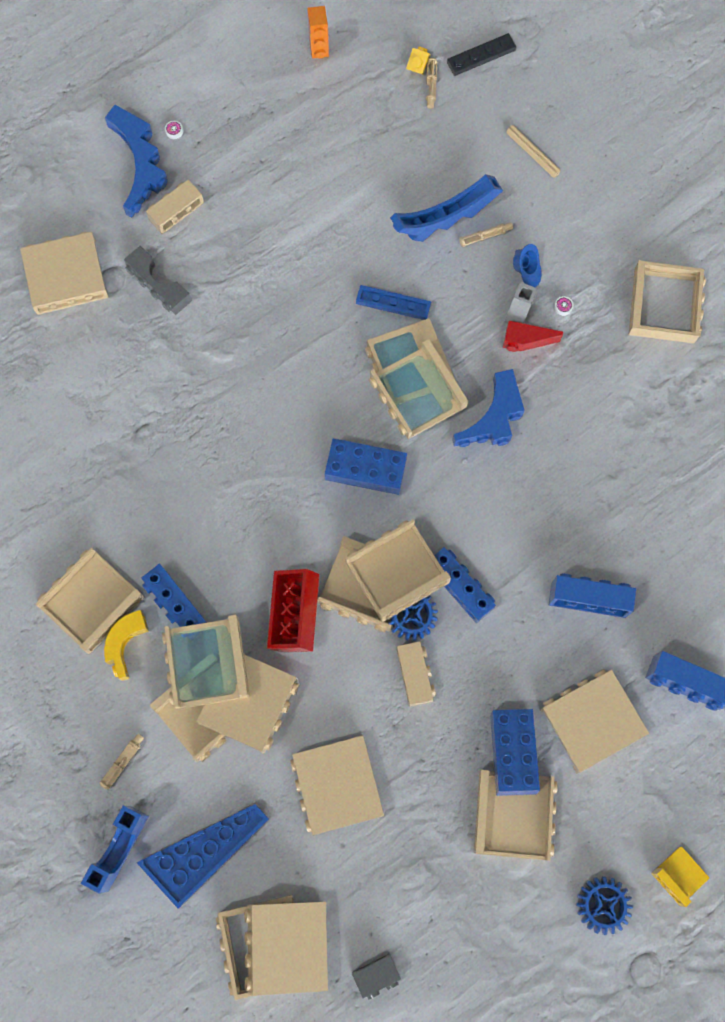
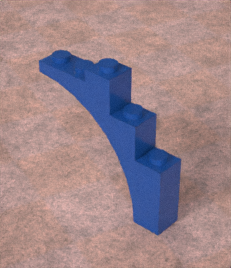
(147, 175)
(467, 204)

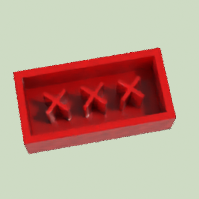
(293, 611)

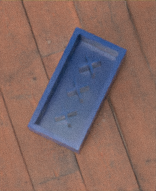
(365, 466)
(592, 596)
(687, 679)
(514, 752)

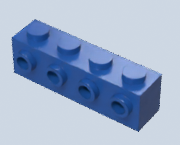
(464, 588)
(171, 598)

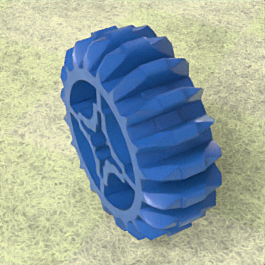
(417, 621)
(589, 915)

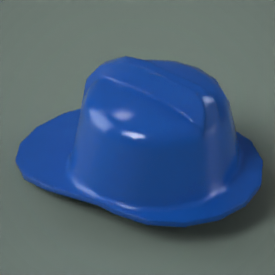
(528, 265)

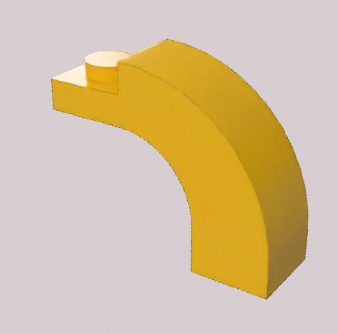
(117, 639)

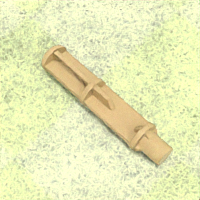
(431, 82)
(484, 234)
(121, 762)

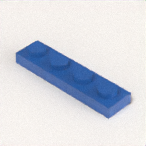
(393, 302)

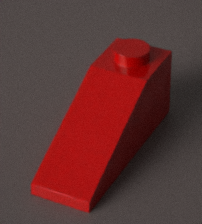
(525, 336)

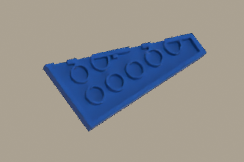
(192, 861)

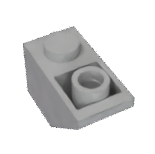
(521, 303)

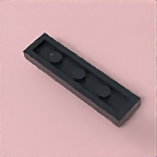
(481, 54)

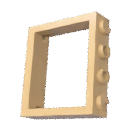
(669, 271)
(227, 946)

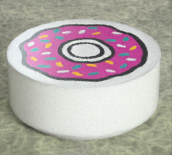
(174, 130)
(563, 306)

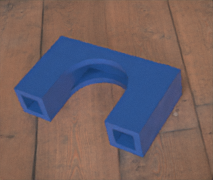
(103, 873)

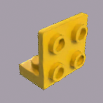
(680, 876)

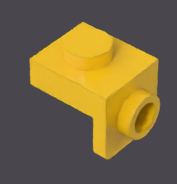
(418, 60)

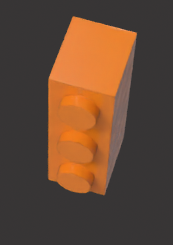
(318, 32)

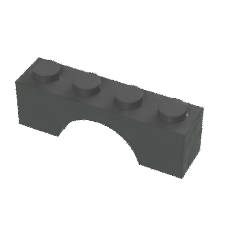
(172, 295)

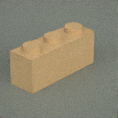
(174, 206)
(415, 673)

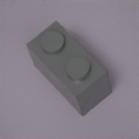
(376, 976)

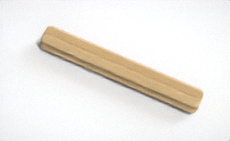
(533, 151)

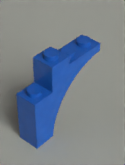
(495, 424)

